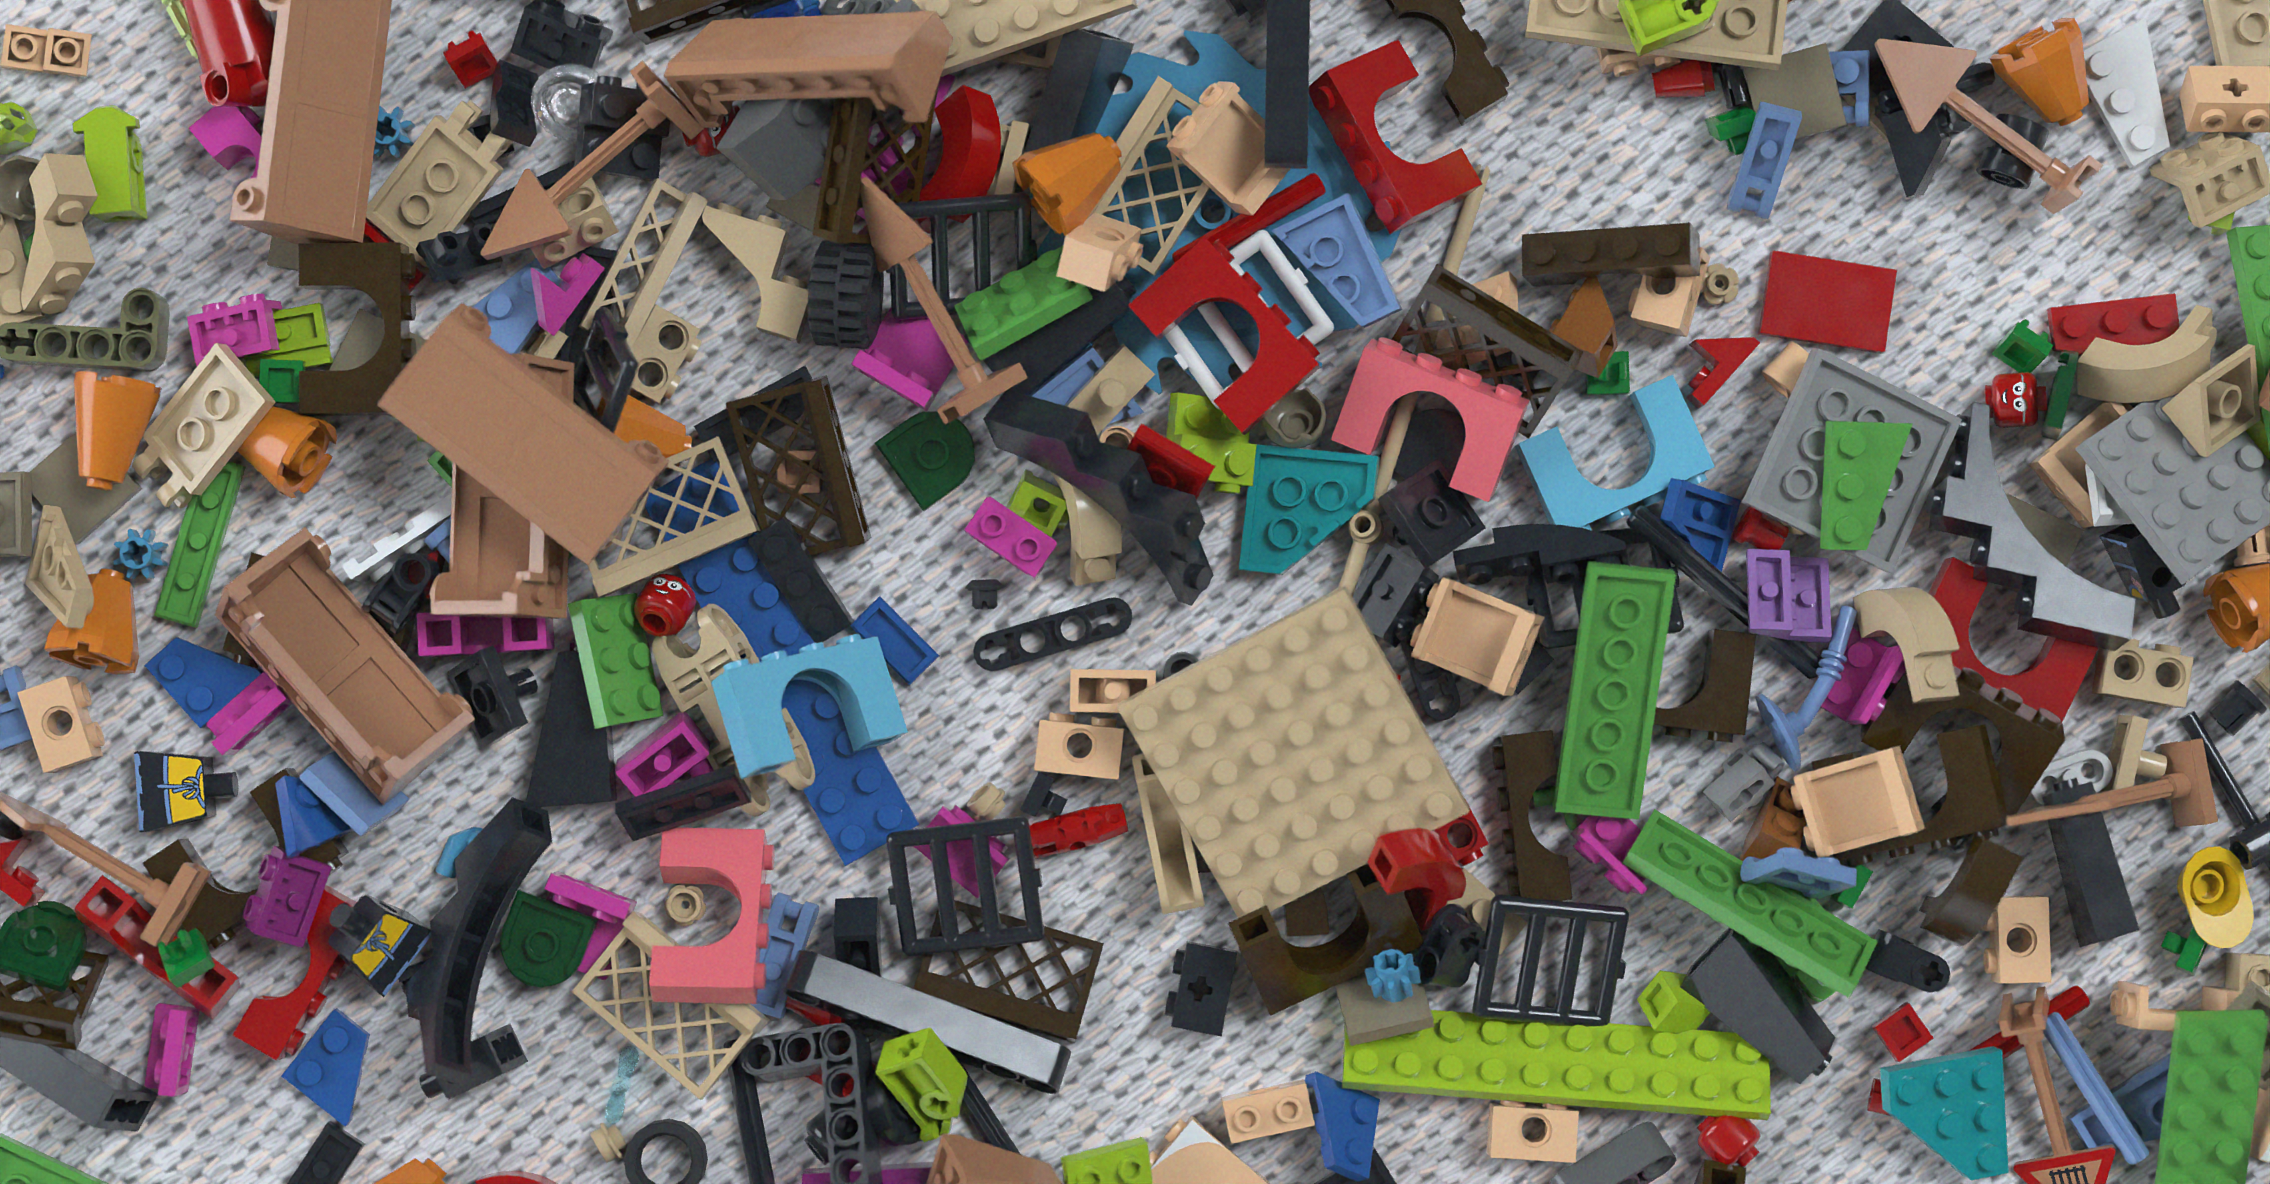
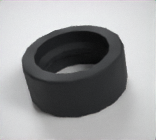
(668, 1127)

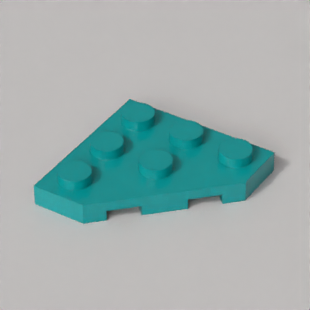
(1300, 502)
(1953, 1108)

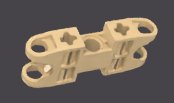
(683, 667)

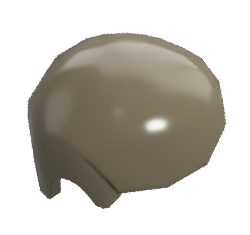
(15, 188)
(1296, 420)

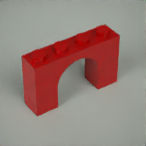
(1397, 188)
(1207, 277)
(2047, 682)

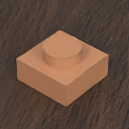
(791, 473)

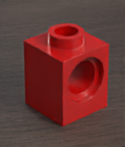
(1472, 849)

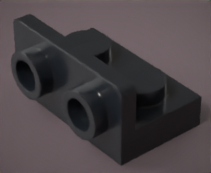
(559, 37)
(1393, 594)

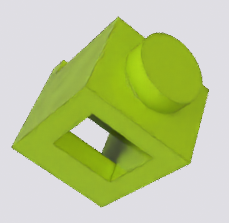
(1023, 503)

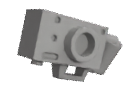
(1744, 780)

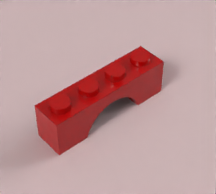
(121, 923)
(276, 1023)

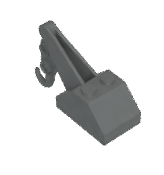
(785, 140)

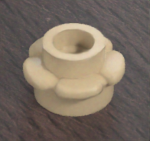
(1729, 289)
(986, 802)
(674, 908)
(609, 1142)

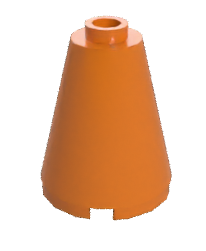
(110, 425)
(289, 449)
(2241, 605)

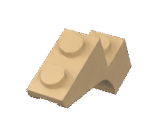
(59, 249)
(761, 250)
(1168, 844)

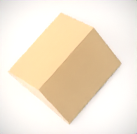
(2218, 403)

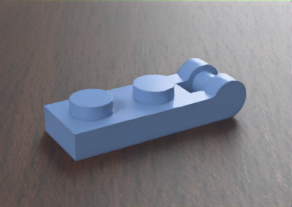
(1764, 159)
(783, 950)

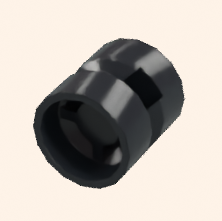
(2006, 168)

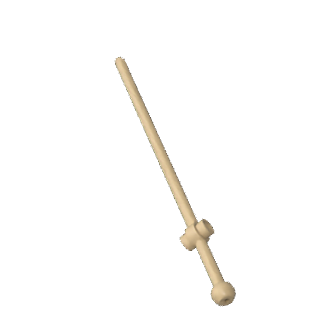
(1406, 405)

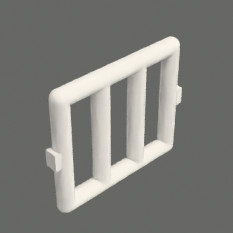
(1295, 283)

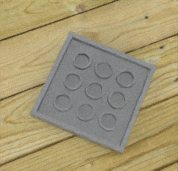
(1792, 468)
(2178, 500)

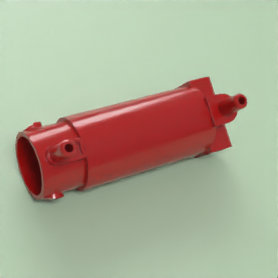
(233, 50)

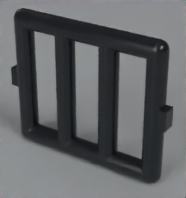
(979, 208)
(592, 364)
(1537, 595)
(1539, 910)
(951, 939)

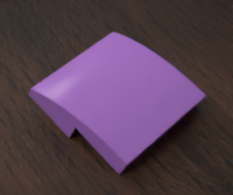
(1788, 596)

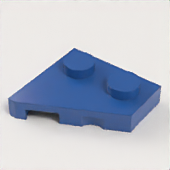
(1701, 518)
(199, 678)
(306, 817)
(331, 1066)
(1345, 1126)

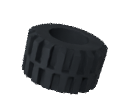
(845, 295)

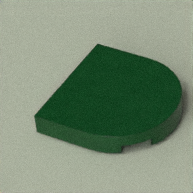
(2059, 395)
(929, 456)
(544, 940)
(42, 945)

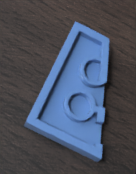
(1343, 258)

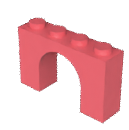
(1488, 412)
(730, 967)

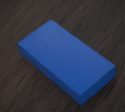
(898, 640)

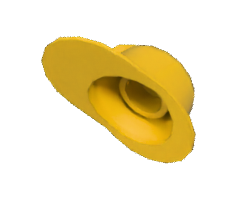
(2216, 897)

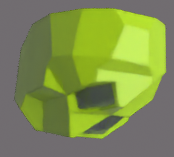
(16, 128)

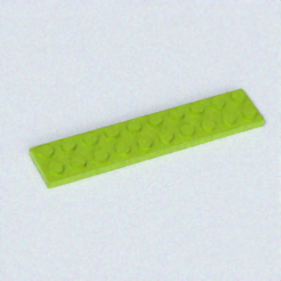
(1567, 1066)

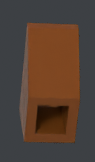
(1588, 327)
(1776, 824)

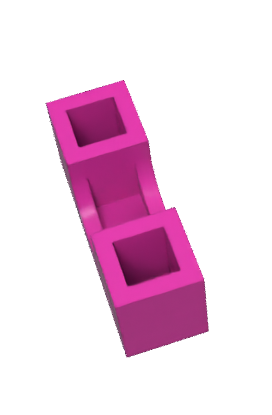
(230, 135)
(466, 635)

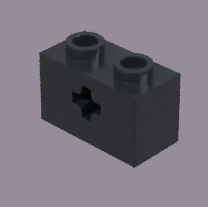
(1217, 967)

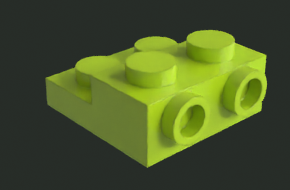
(1213, 437)

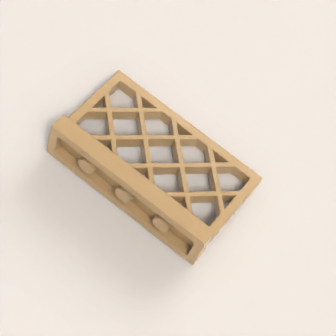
(1133, 144)
(685, 546)
(741, 1016)

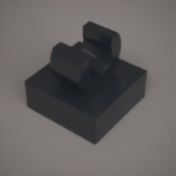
(1041, 796)

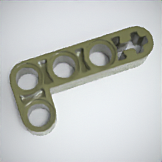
(82, 339)

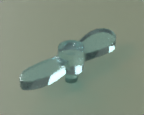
(621, 1085)

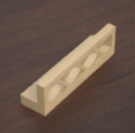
(661, 263)

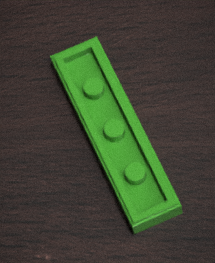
(199, 548)

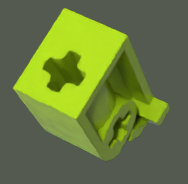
(1663, 22)
(114, 163)
(924, 1080)

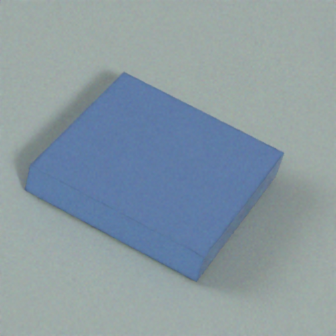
(347, 794)

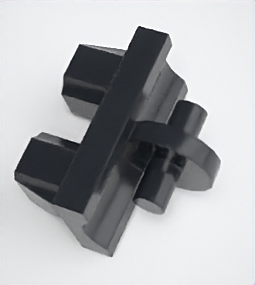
(457, 255)

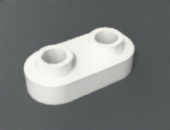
(2070, 767)

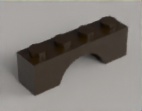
(1473, 82)
(1641, 250)
(1525, 764)

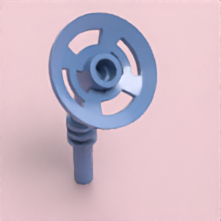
(1789, 726)

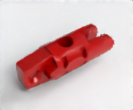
(1077, 829)

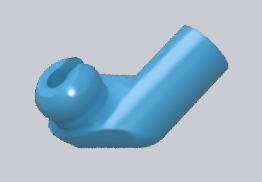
(454, 846)

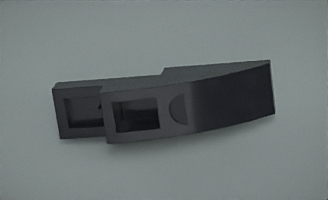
(1522, 549)

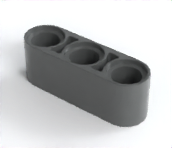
(1629, 1159)

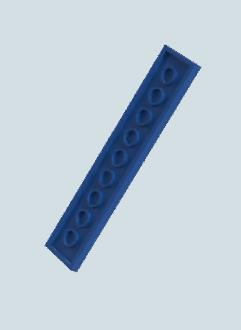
(851, 789)

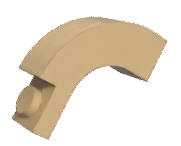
(2148, 371)
(1094, 537)
(1921, 633)

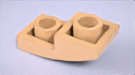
(46, 50)

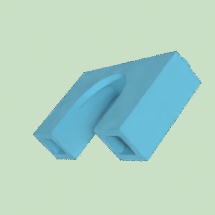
(1674, 453)
(849, 671)

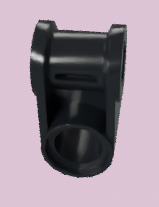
(400, 592)
(1449, 952)
(1901, 962)

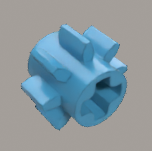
(400, 137)
(150, 560)
(1392, 975)

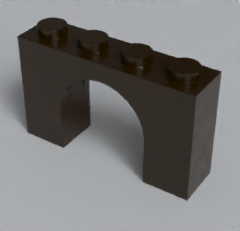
(384, 275)
(1723, 694)
(2026, 735)
(1971, 803)
(220, 908)
(1295, 973)

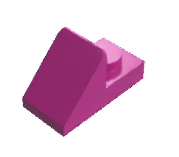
(557, 302)

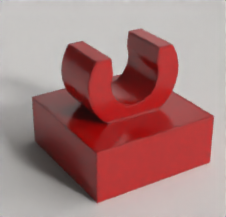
(471, 59)
(1902, 1032)

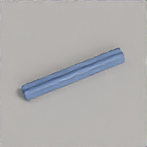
(2094, 1089)

